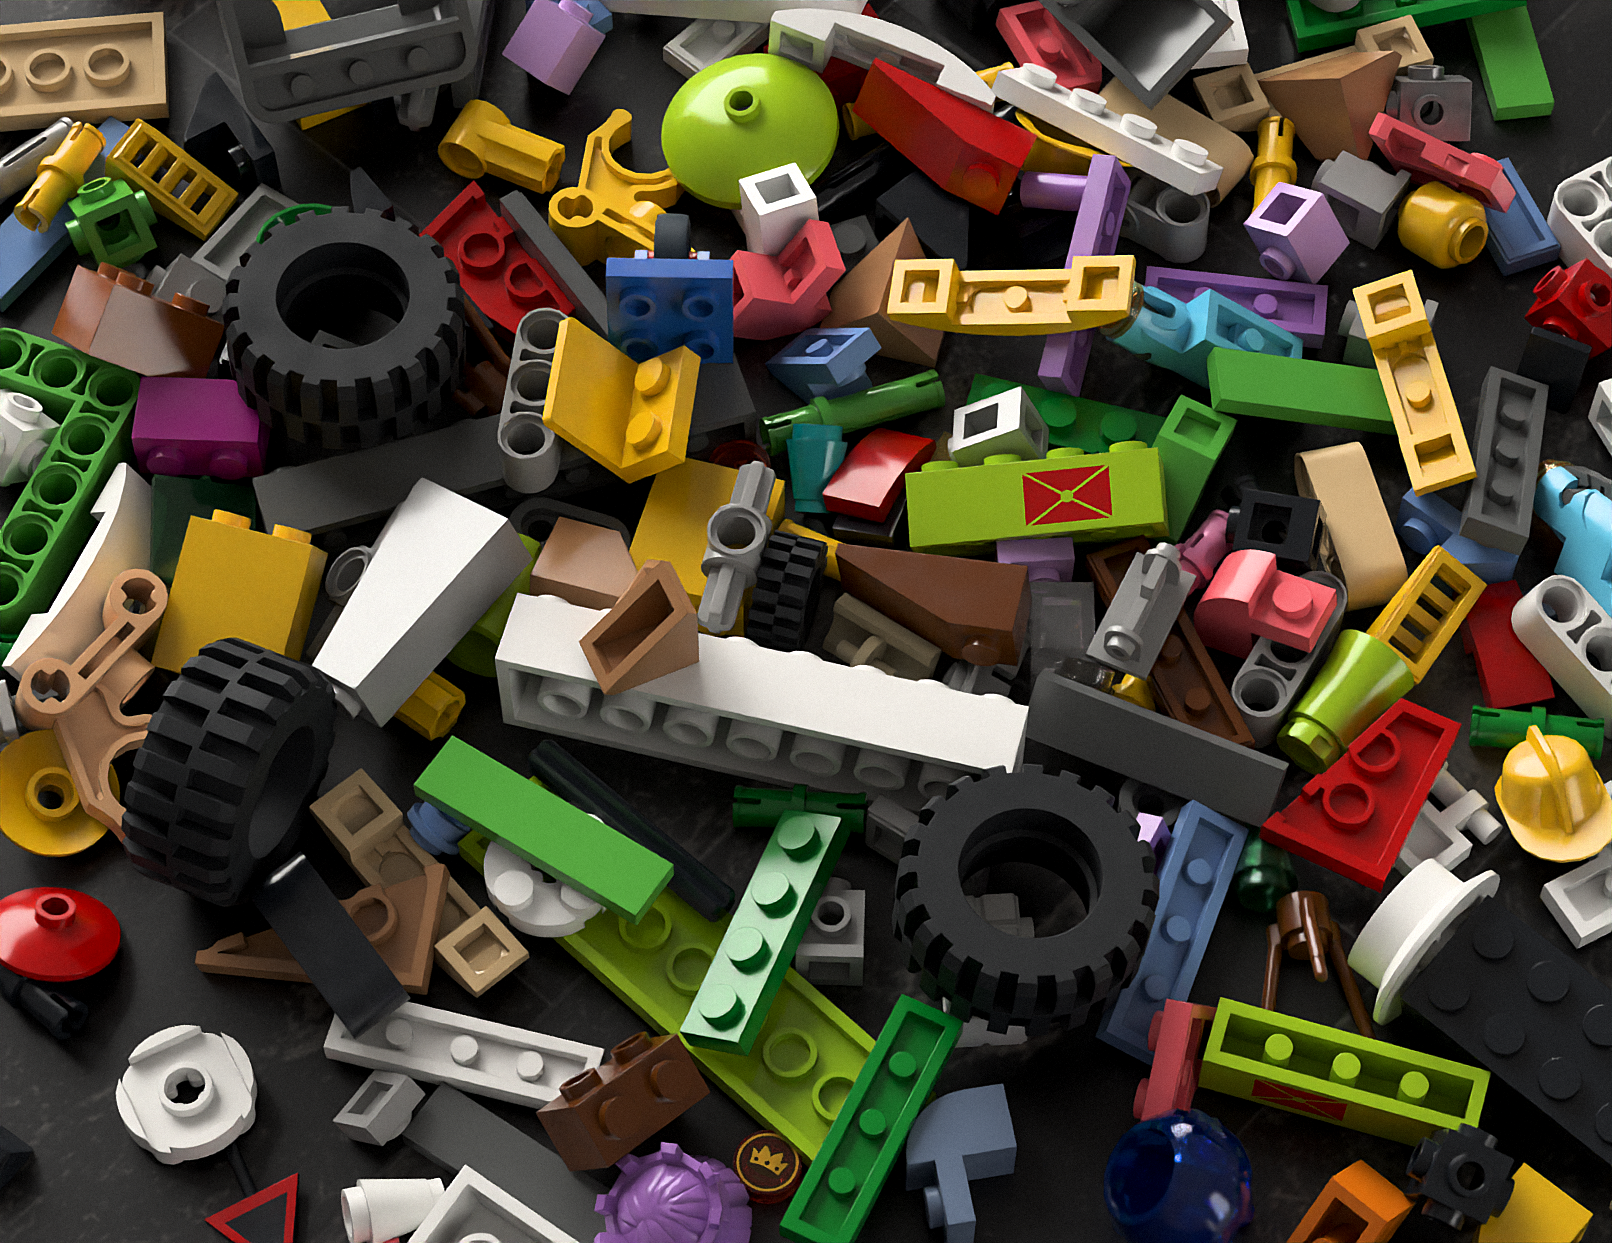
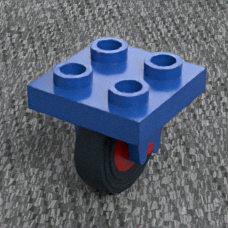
(671, 298)

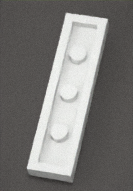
(1126, 137)
(466, 1054)

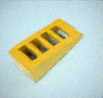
(161, 151)
(1438, 633)

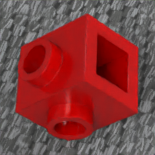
(1575, 305)

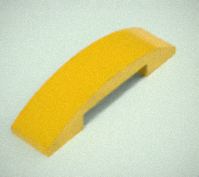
(1012, 301)
(1414, 383)

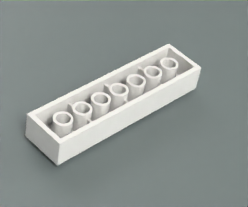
(759, 712)

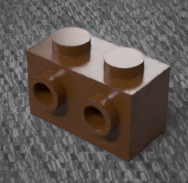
(623, 1101)

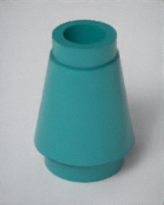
(813, 459)

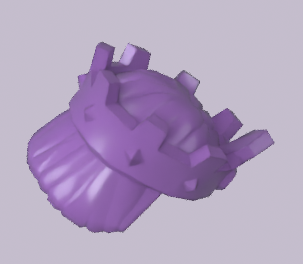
(674, 1201)

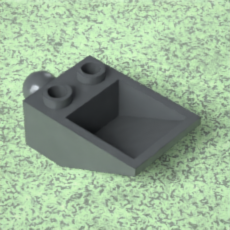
(1144, 41)

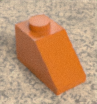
(1354, 1208)

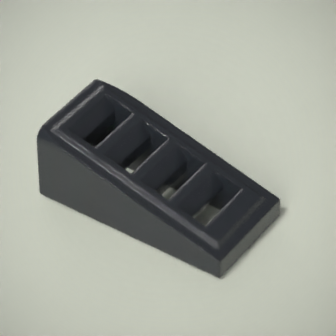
(1027, 233)

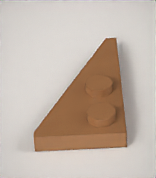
(396, 920)

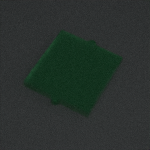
(173, 504)

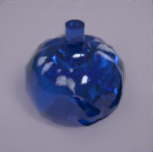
(1179, 1181)

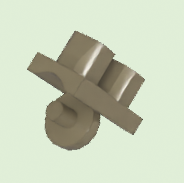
(871, 639)

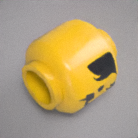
(1442, 225)

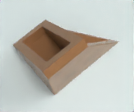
(1335, 100)
(863, 300)
(583, 565)
(645, 632)

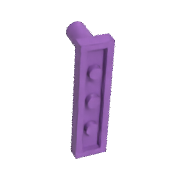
(1100, 209)

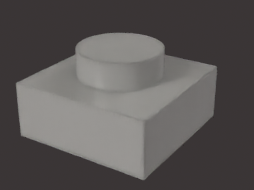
(380, 1108)

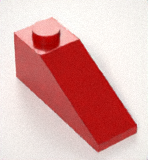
(945, 135)

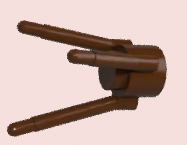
(486, 381)
(1308, 934)

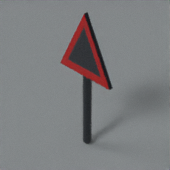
(262, 1215)

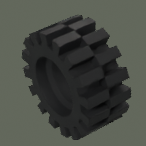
(787, 591)

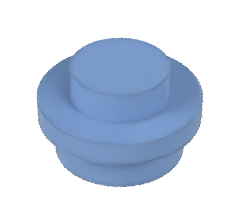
(435, 829)

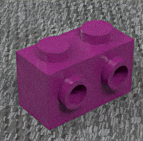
(197, 429)

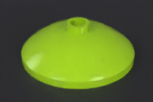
(716, 145)

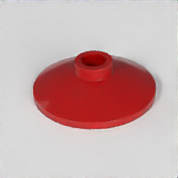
(56, 934)

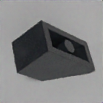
(935, 214)

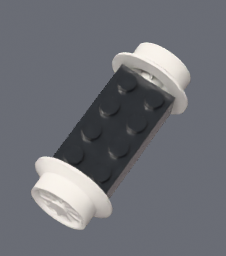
(1496, 1002)

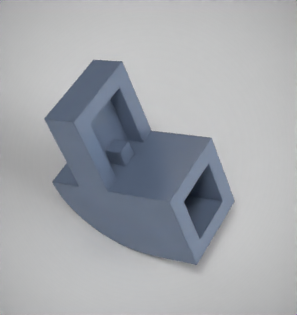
(954, 1142)

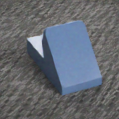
(825, 362)
(1433, 522)

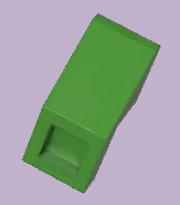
(1190, 450)

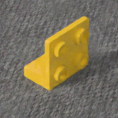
(620, 410)

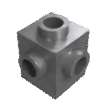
(1448, 100)

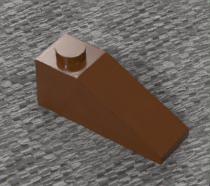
(954, 603)

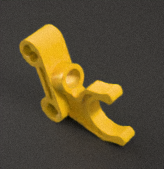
(612, 206)

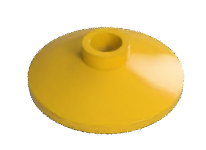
(37, 766)

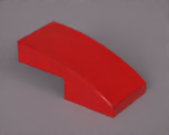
(875, 473)
(1504, 665)

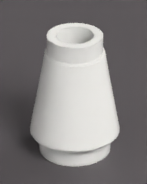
(387, 1207)

